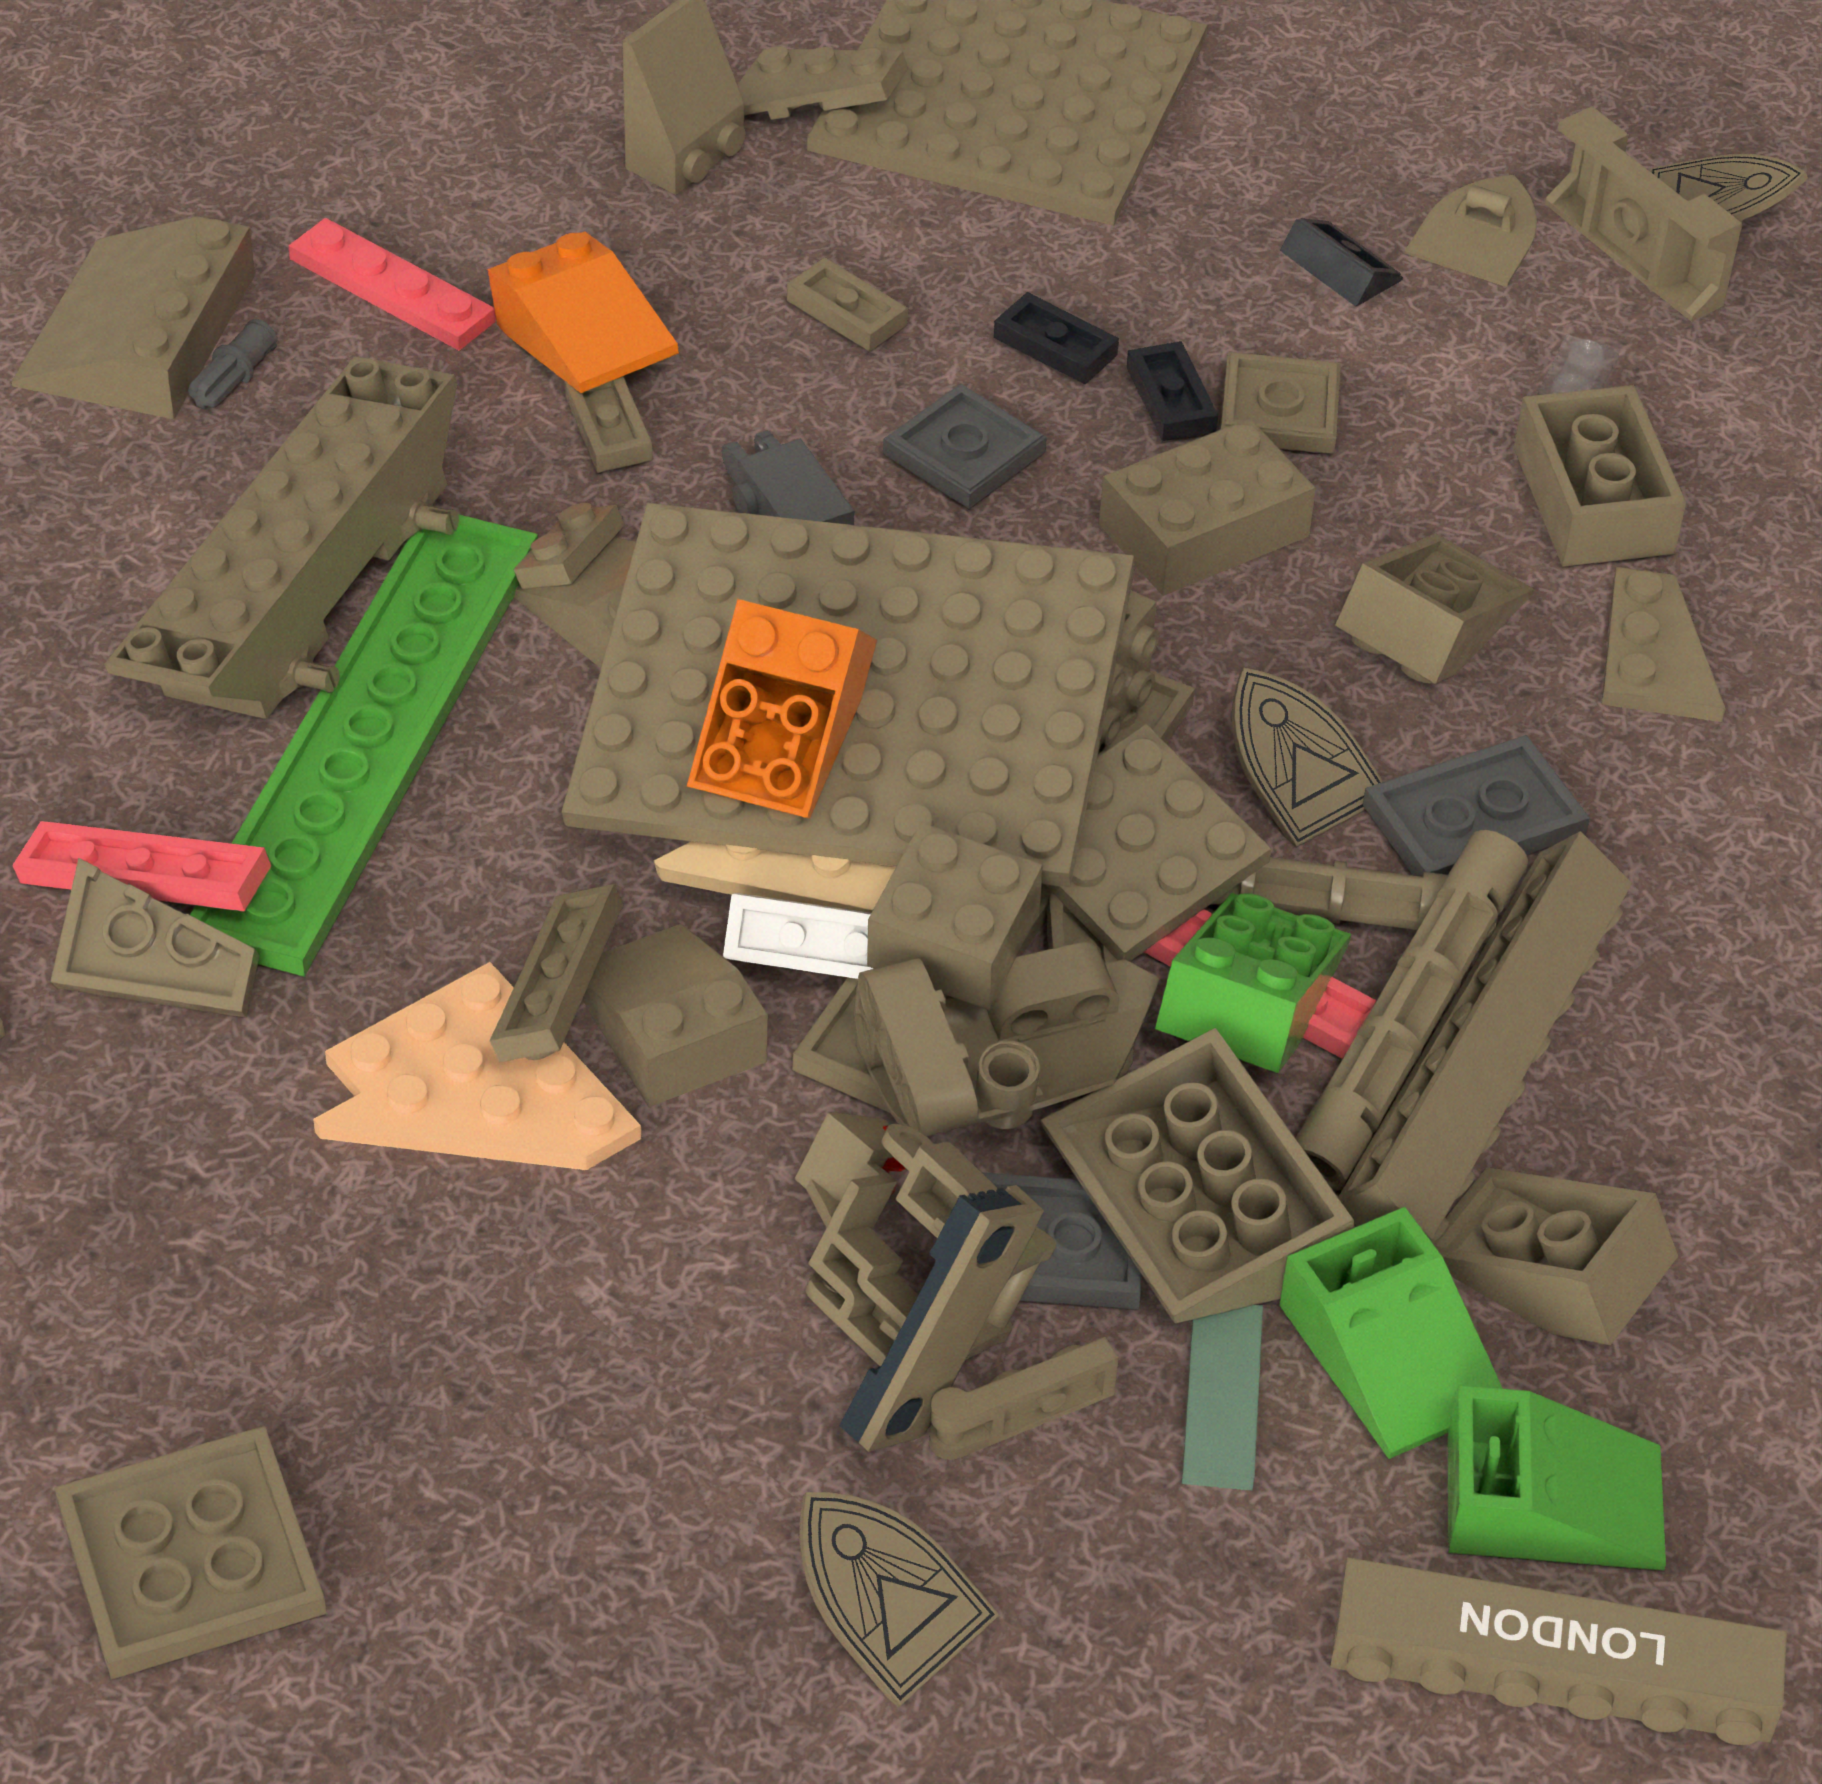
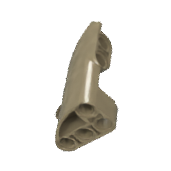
(1049, 1036)

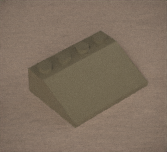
(143, 316)
(1198, 1178)

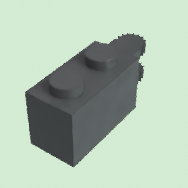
(783, 482)

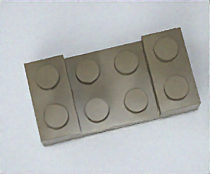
(1642, 223)

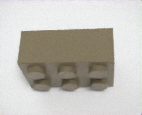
(1599, 475)
(1206, 506)

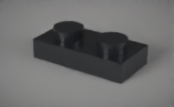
(1056, 338)
(1172, 391)

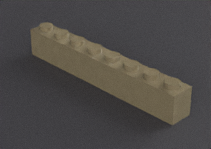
(1489, 1038)

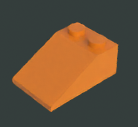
(578, 312)

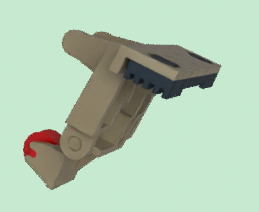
(982, 1267)

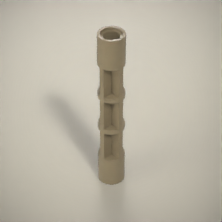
(1345, 892)
(1411, 1005)

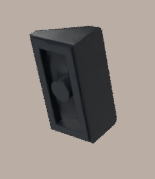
(1338, 260)

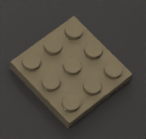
(1153, 847)
(189, 1552)

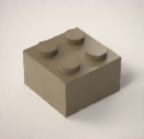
(956, 911)

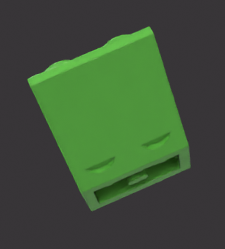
(1252, 979)
(1387, 1328)
(1550, 1483)

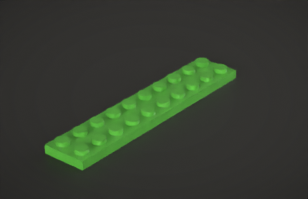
(370, 735)

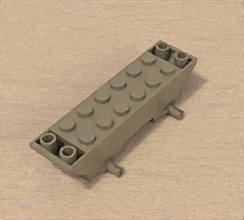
(340, 490)

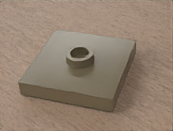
(1286, 398)

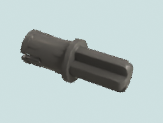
(233, 364)

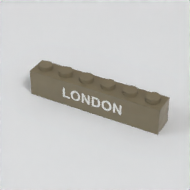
(1560, 1651)

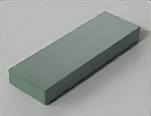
(1223, 1399)

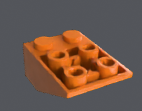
(780, 708)

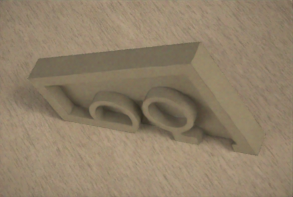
(834, 78)
(1656, 651)
(141, 950)

